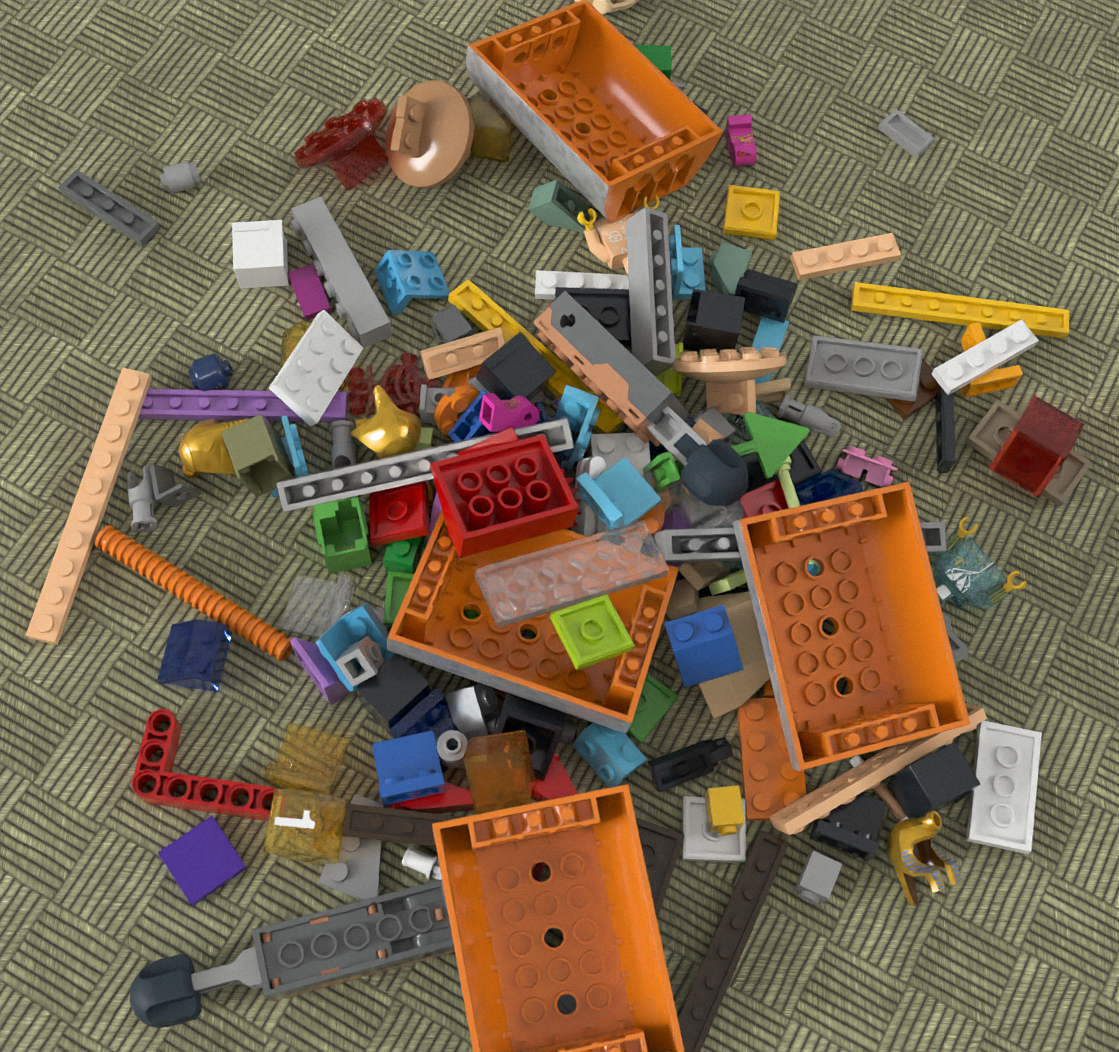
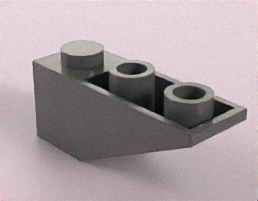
(474, 709)

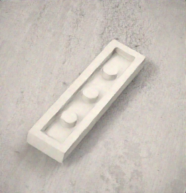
(548, 280)
(984, 357)

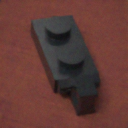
(688, 763)

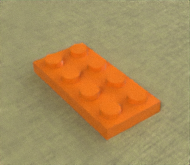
(766, 768)

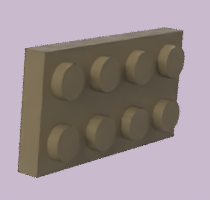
(994, 430)

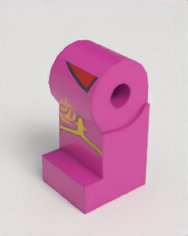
(740, 140)
(501, 414)

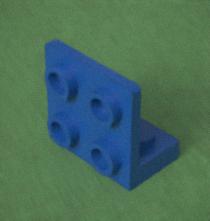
(408, 768)

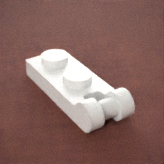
(587, 520)

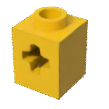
(724, 810)

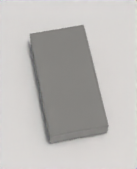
(906, 133)

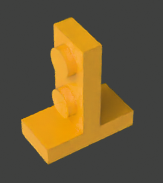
(994, 380)

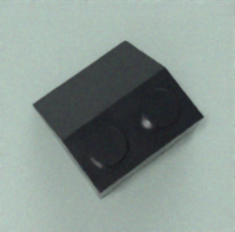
(542, 728)

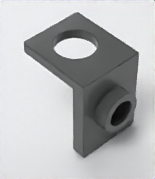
(166, 489)

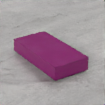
(309, 291)

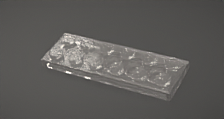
(570, 573)

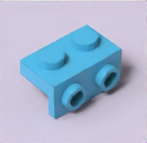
(609, 753)

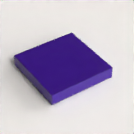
(202, 860)

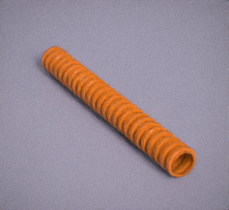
(194, 592)

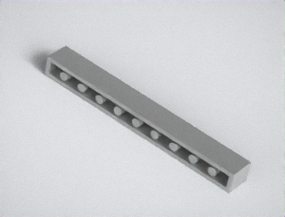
(398, 469)
(722, 545)

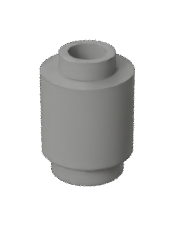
(180, 177)
(448, 757)

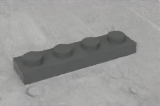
(109, 207)

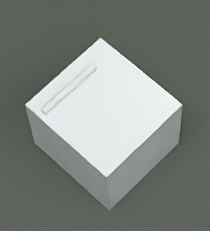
(260, 254)

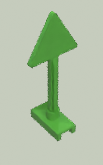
(770, 440)

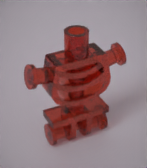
(364, 388)

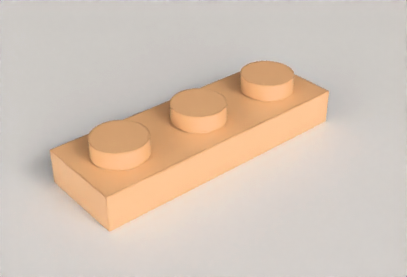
(461, 353)

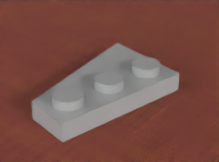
(357, 865)

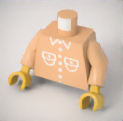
(609, 239)

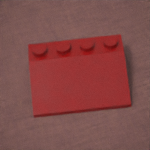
(503, 495)

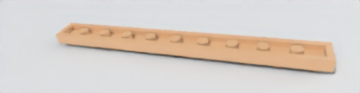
(89, 507)

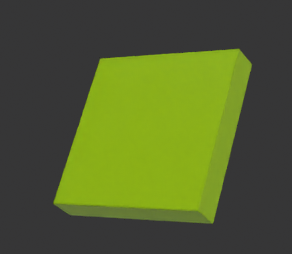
(592, 631)

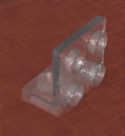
(316, 604)

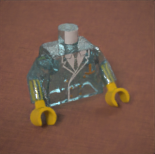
(969, 575)

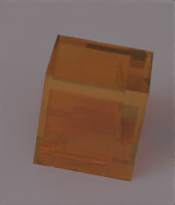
(499, 771)

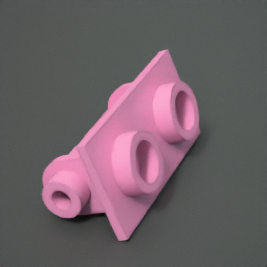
(877, 469)

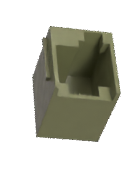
(258, 455)

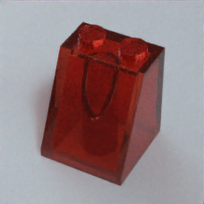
(1036, 446)

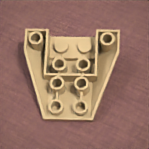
(733, 690)

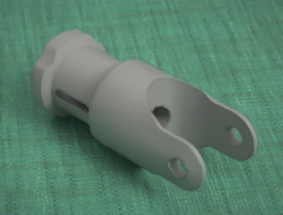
(808, 416)
(343, 449)
(142, 501)

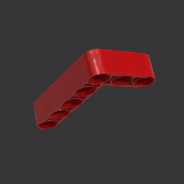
(196, 786)

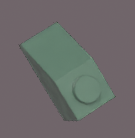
(558, 206)
(728, 266)

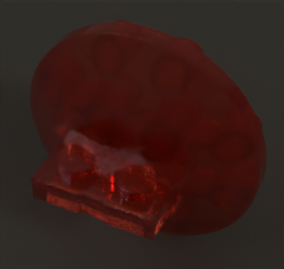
(347, 144)

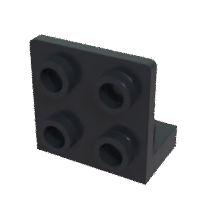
(766, 295)
(852, 827)

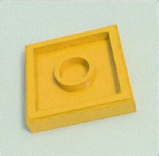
(751, 212)

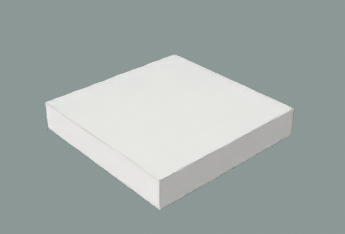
(705, 845)

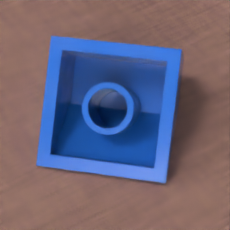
(704, 646)

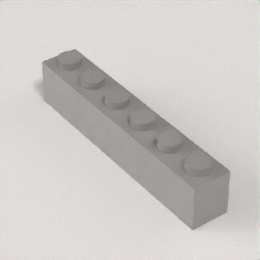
(341, 272)
(650, 290)

